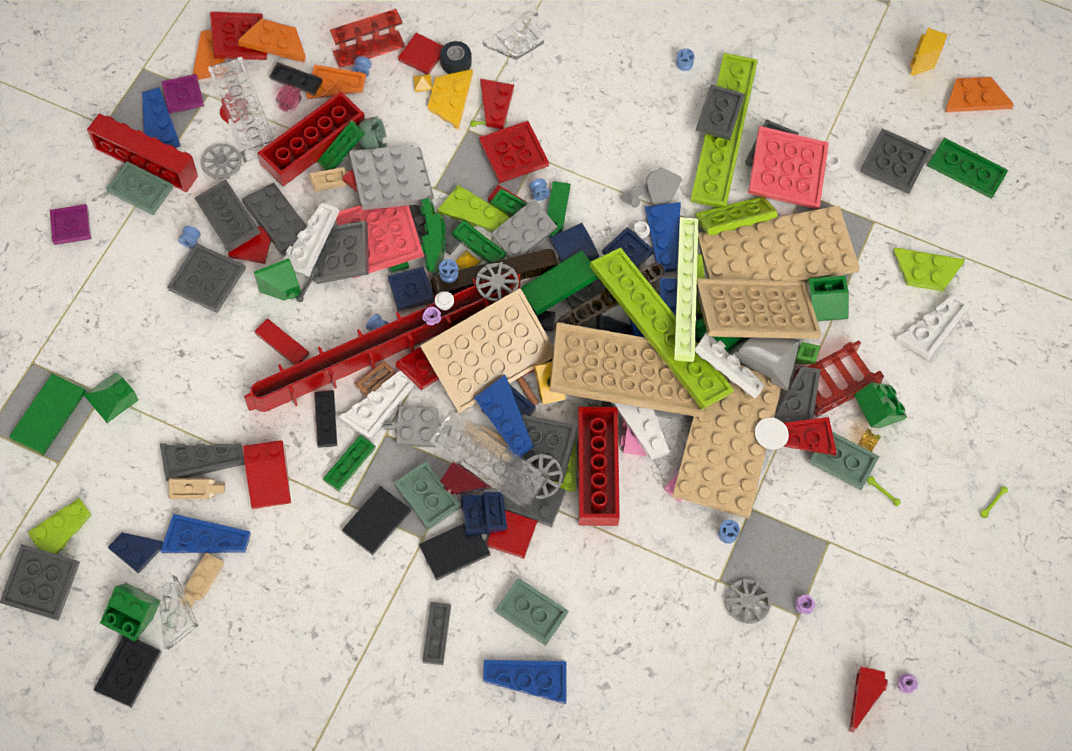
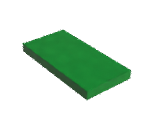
(967, 168)
(559, 283)
(47, 414)

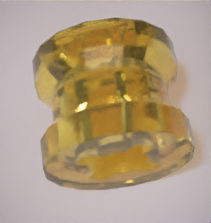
(869, 440)

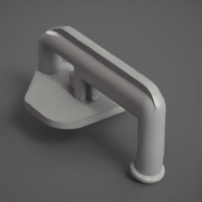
(661, 187)

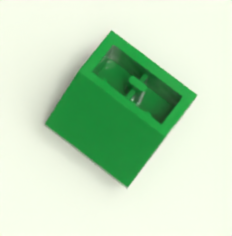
(829, 297)
(880, 405)
(129, 611)

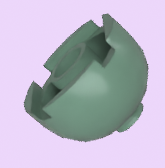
(374, 133)

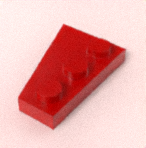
(496, 102)
(811, 436)

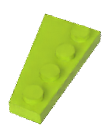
(475, 211)

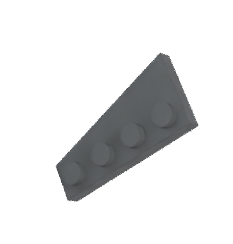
(450, 225)
(198, 459)

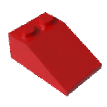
(267, 474)

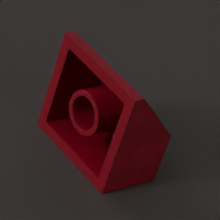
(461, 480)

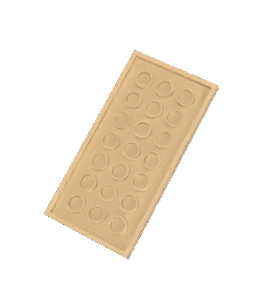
(782, 248)
(616, 370)
(722, 452)

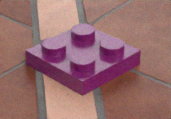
(182, 93)
(70, 224)

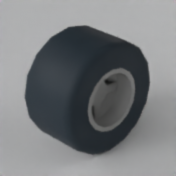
(455, 57)

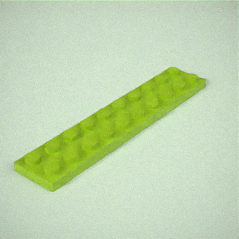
(718, 154)
(658, 326)

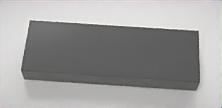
(437, 633)

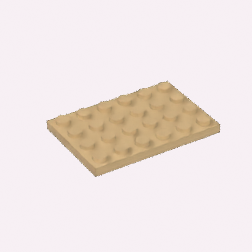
(757, 308)
(486, 347)

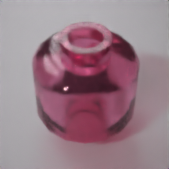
(288, 98)

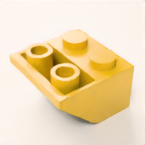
(928, 52)

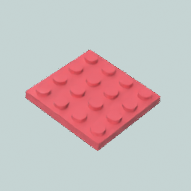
(788, 168)
(390, 235)

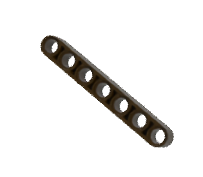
(526, 265)
(601, 301)

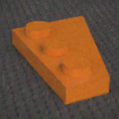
(204, 56)
(337, 80)

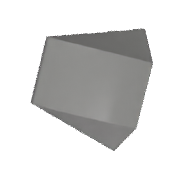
(769, 356)

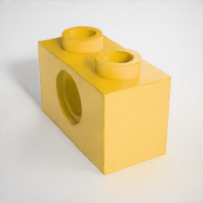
(542, 373)

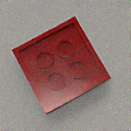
(226, 32)
(513, 152)

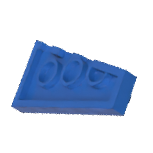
(534, 678)

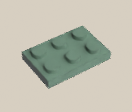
(140, 188)
(851, 463)
(426, 495)
(531, 611)

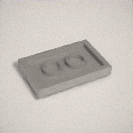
(524, 229)

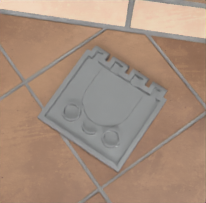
(390, 177)

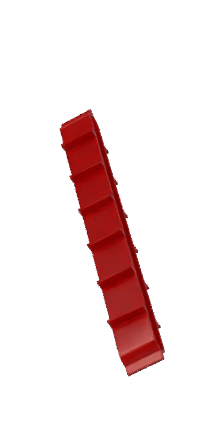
(362, 343)

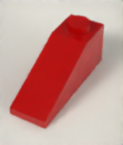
(868, 688)

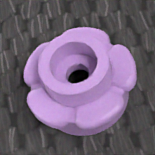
(431, 311)
(805, 599)
(903, 678)

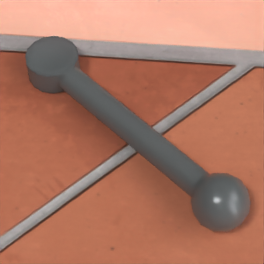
(315, 271)

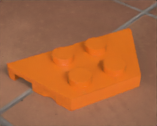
(274, 39)
(977, 95)

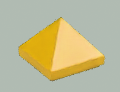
(422, 83)
(466, 260)

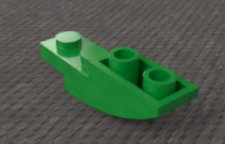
(435, 242)

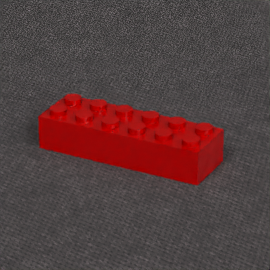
(308, 139)
(143, 151)
(598, 466)

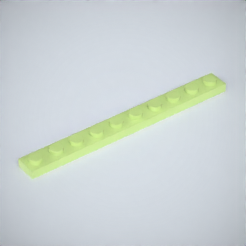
(686, 290)

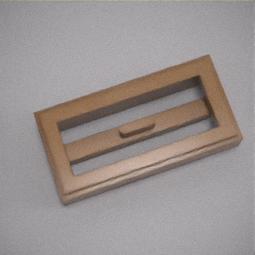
(364, 390)

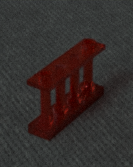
(369, 48)
(841, 396)

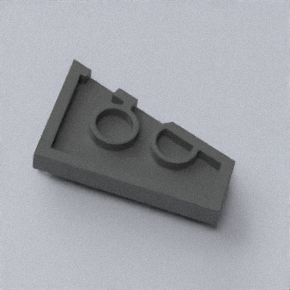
(801, 397)

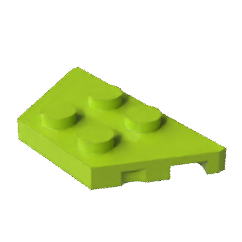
(927, 269)

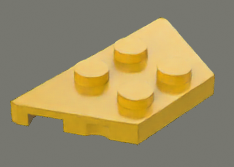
(450, 96)

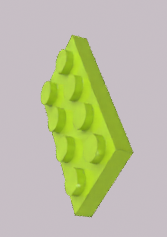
(736, 215)

